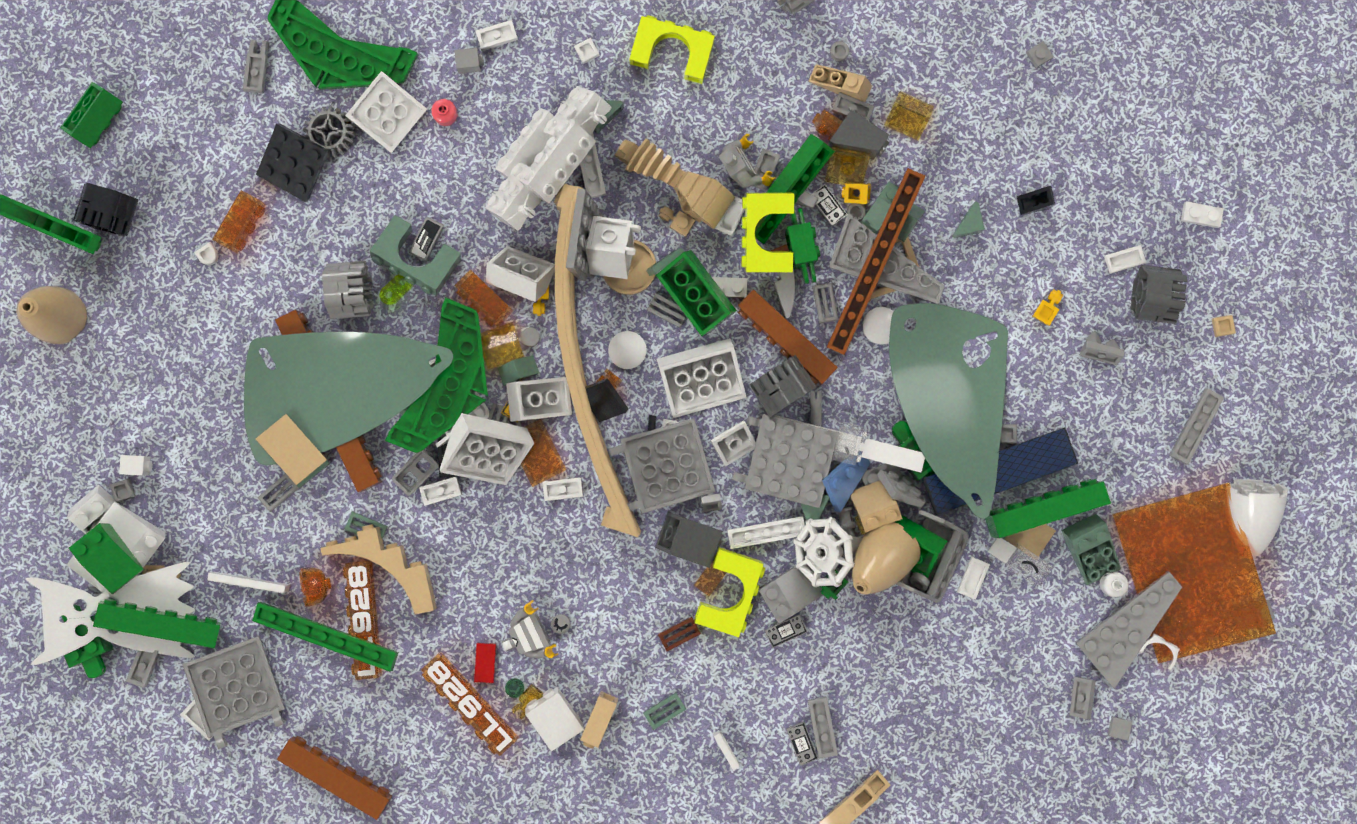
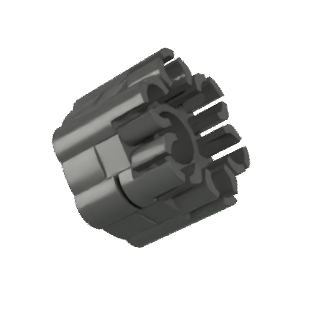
(1153, 294)
(782, 386)

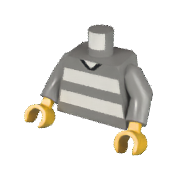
(739, 166)
(528, 634)

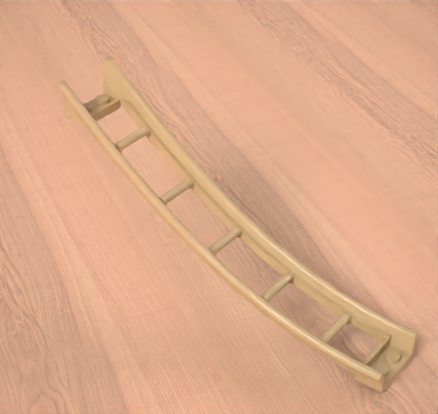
(618, 514)

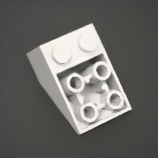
(90, 509)

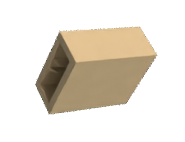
(875, 506)
(599, 720)

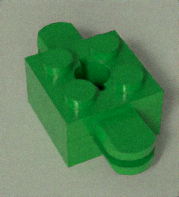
(801, 242)
(906, 439)
(89, 654)

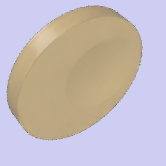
(638, 278)

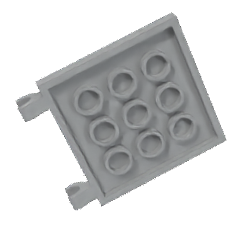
(583, 215)
(789, 460)
(666, 466)
(234, 688)

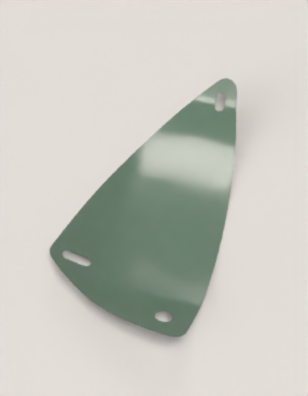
(334, 383)
(948, 404)

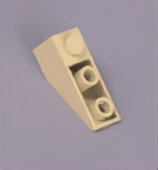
(841, 81)

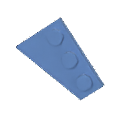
(843, 481)

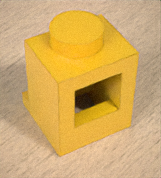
(848, 193)

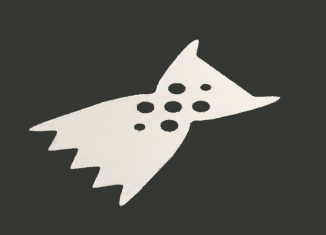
(153, 589)

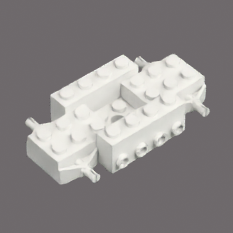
(546, 156)

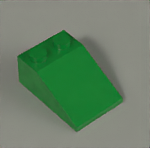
(106, 557)

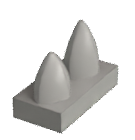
(1106, 353)

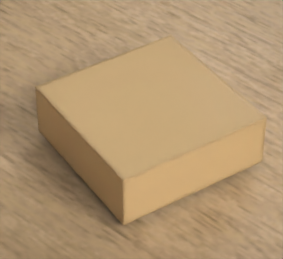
(1223, 326)

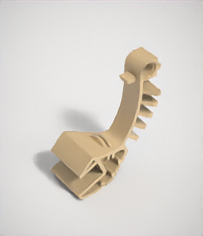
(698, 195)

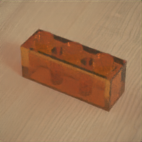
(239, 222)
(483, 299)

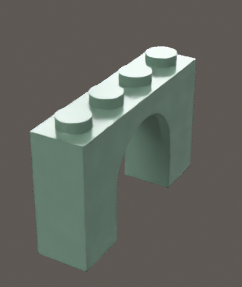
(429, 277)

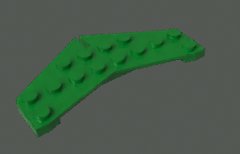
(343, 60)
(450, 392)

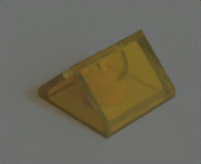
(909, 115)
(846, 167)

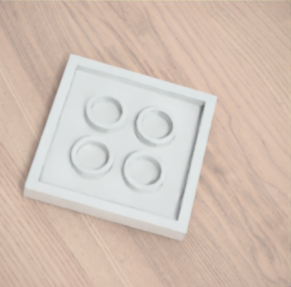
(386, 112)

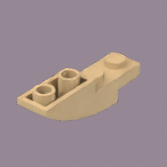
(858, 800)

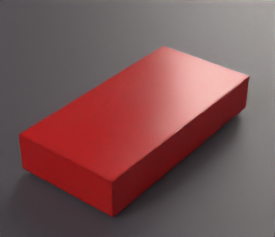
(485, 662)

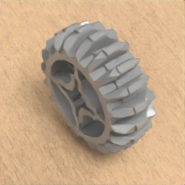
(329, 139)

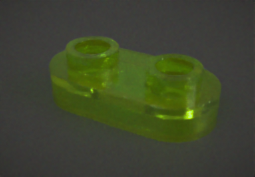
(396, 289)

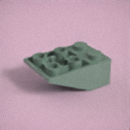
(1091, 548)

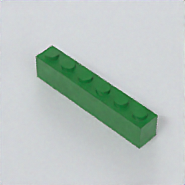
(795, 179)
(156, 624)

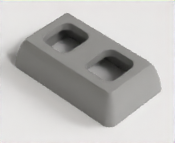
(411, 466)

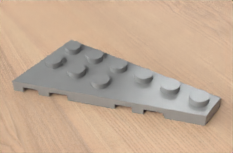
(898, 272)
(1122, 635)

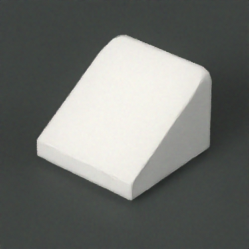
(1001, 550)

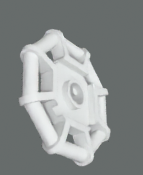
(832, 549)

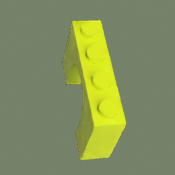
(653, 31)
(756, 207)
(732, 619)

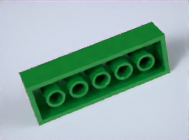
(1047, 509)

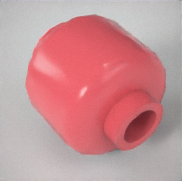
(450, 112)

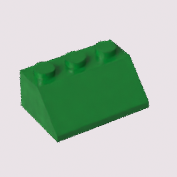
(91, 115)
(930, 546)

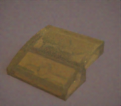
(501, 345)

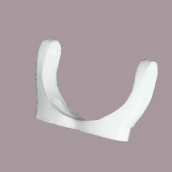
(1157, 639)

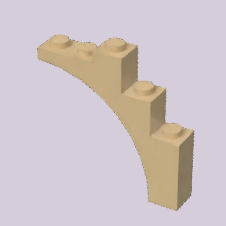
(370, 546)

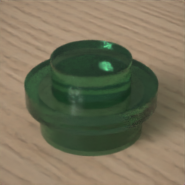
(514, 687)

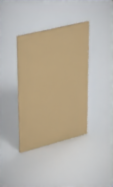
(291, 449)
(1032, 539)

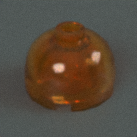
(313, 585)

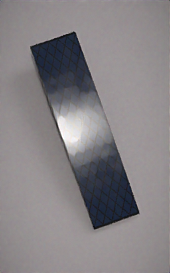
(1015, 467)

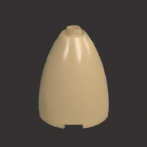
(52, 314)
(884, 558)

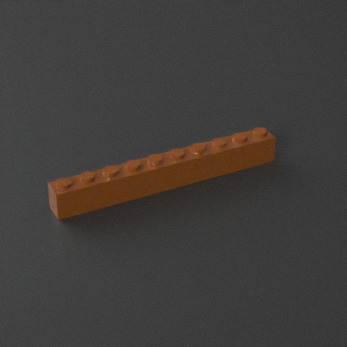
(876, 261)
(353, 453)

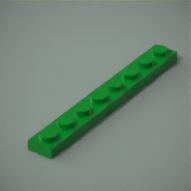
(325, 636)

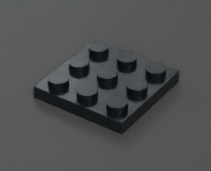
(292, 162)

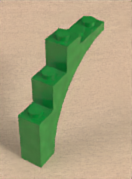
(49, 225)

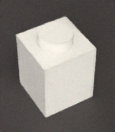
(135, 465)

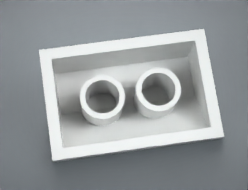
(520, 273)

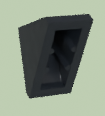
(1036, 200)

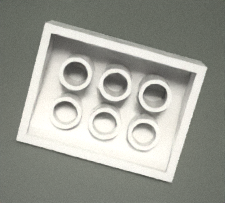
(701, 378)
(485, 449)
(137, 534)

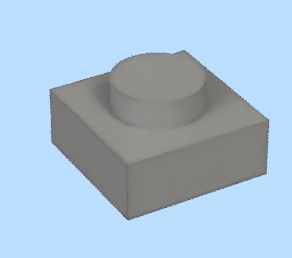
(1039, 54)
(711, 502)

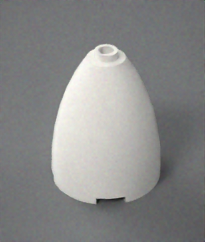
(1257, 510)

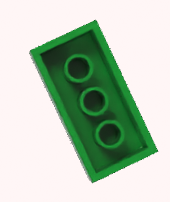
(696, 292)

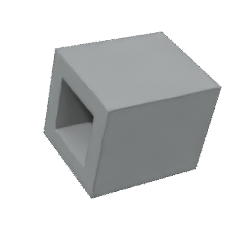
(468, 60)

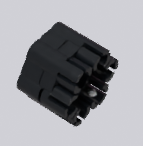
(105, 209)

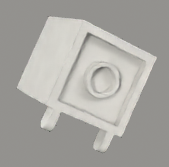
(611, 247)

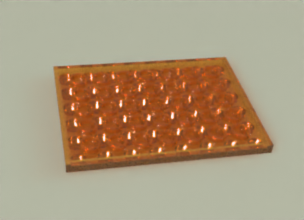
(1211, 561)

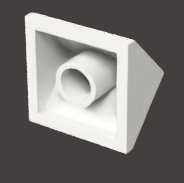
(734, 443)

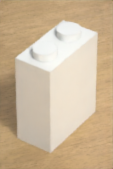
(553, 718)

